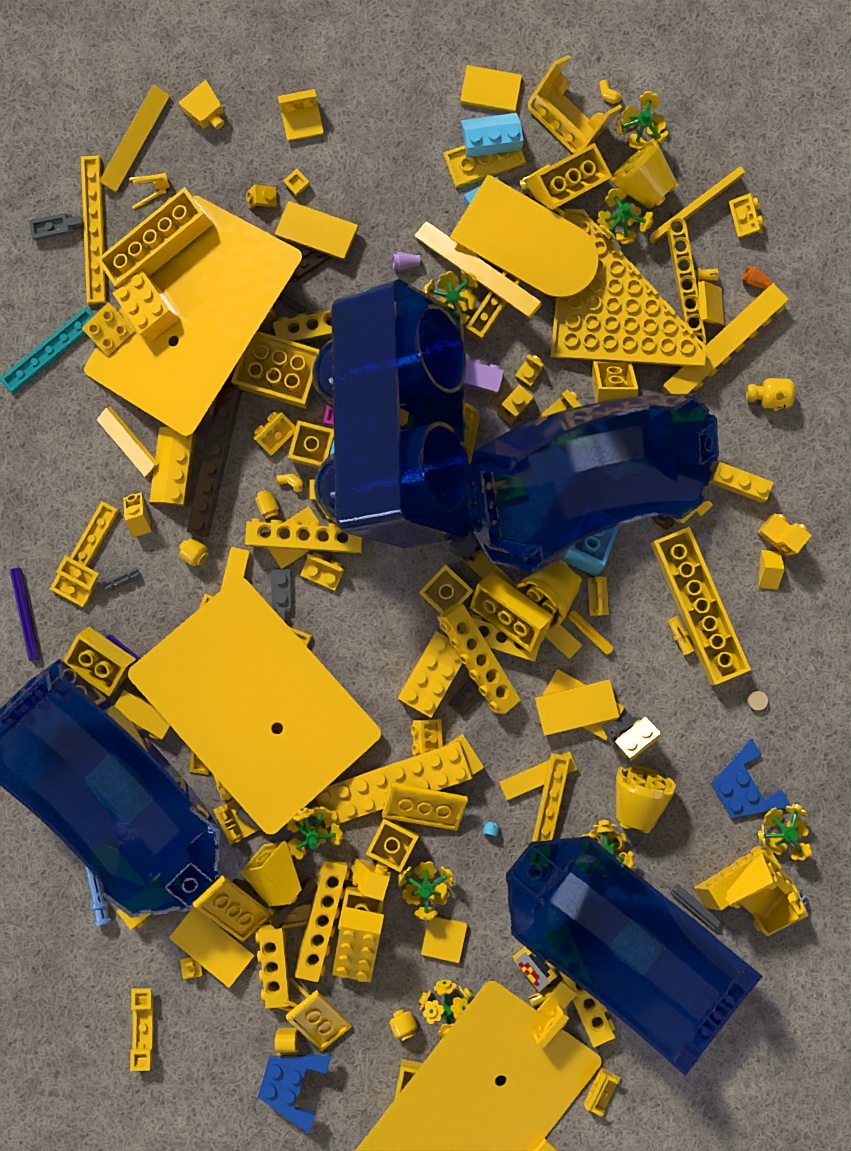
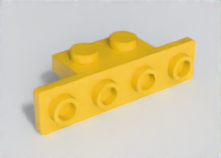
(554, 1010)

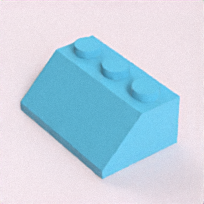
(492, 135)

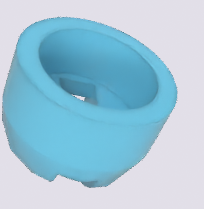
(491, 828)

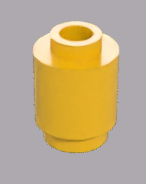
(267, 504)

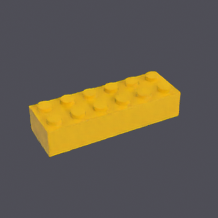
(156, 239)

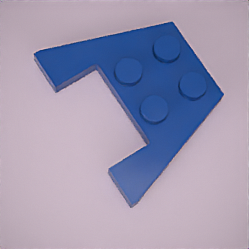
(738, 790)
(283, 1083)

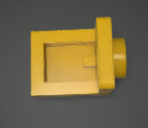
(261, 196)

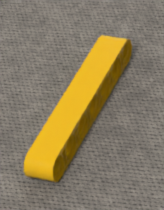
(688, 275)

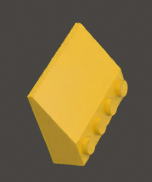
(277, 369)

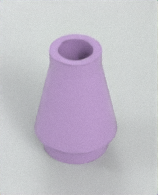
(405, 261)

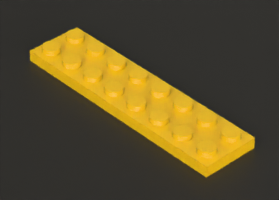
(369, 790)

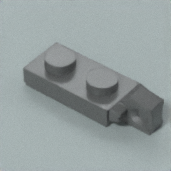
(54, 226)
(281, 591)

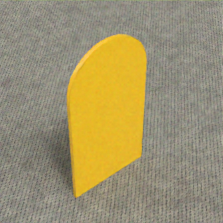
(527, 240)

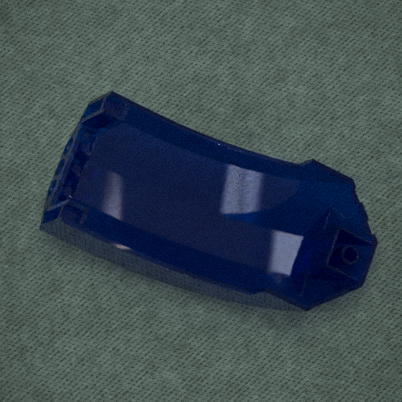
(588, 473)
(107, 794)
(626, 945)

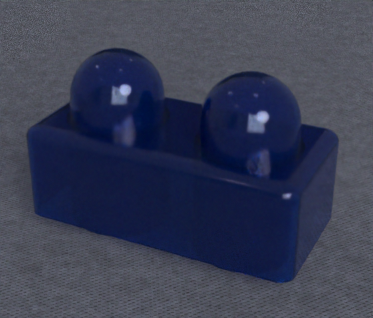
(385, 478)

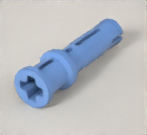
(98, 906)

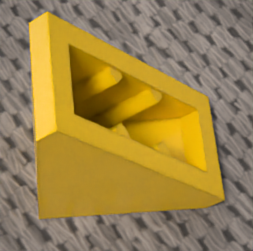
(770, 569)

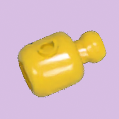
(774, 393)

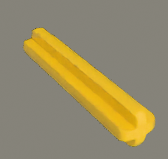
(590, 632)

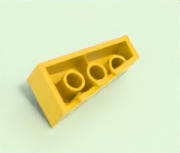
(714, 889)

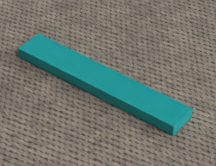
(46, 352)

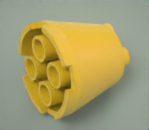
(646, 176)
(552, 589)
(641, 797)

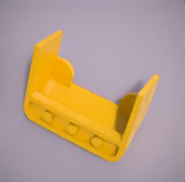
(561, 115)

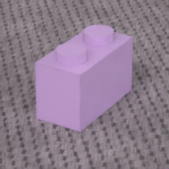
(483, 377)

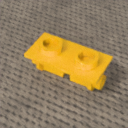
(598, 596)

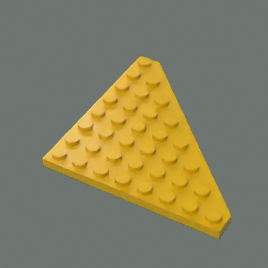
(620, 314)

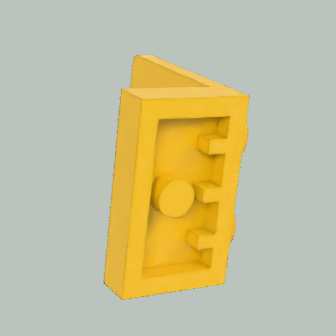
(301, 115)

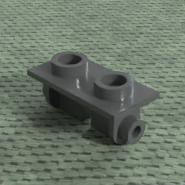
(619, 726)

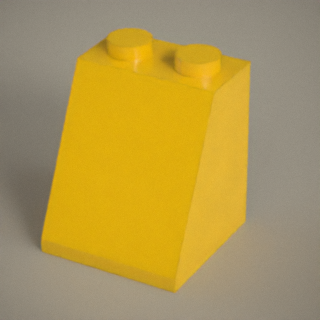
(273, 874)

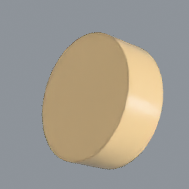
(757, 700)

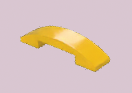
(143, 1029)

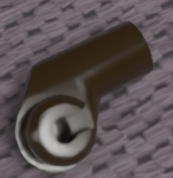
(663, 523)

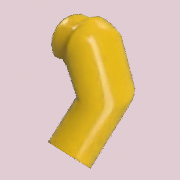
(608, 94)

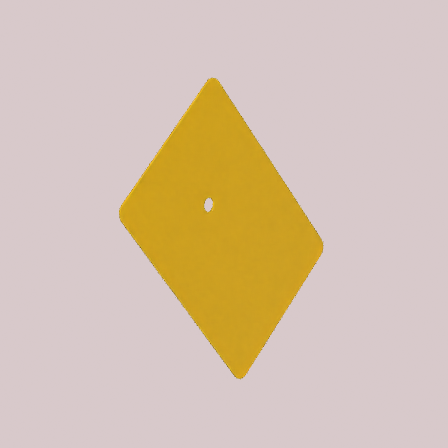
(222, 294)
(233, 677)
(454, 1092)

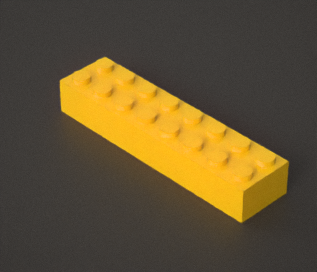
(700, 606)

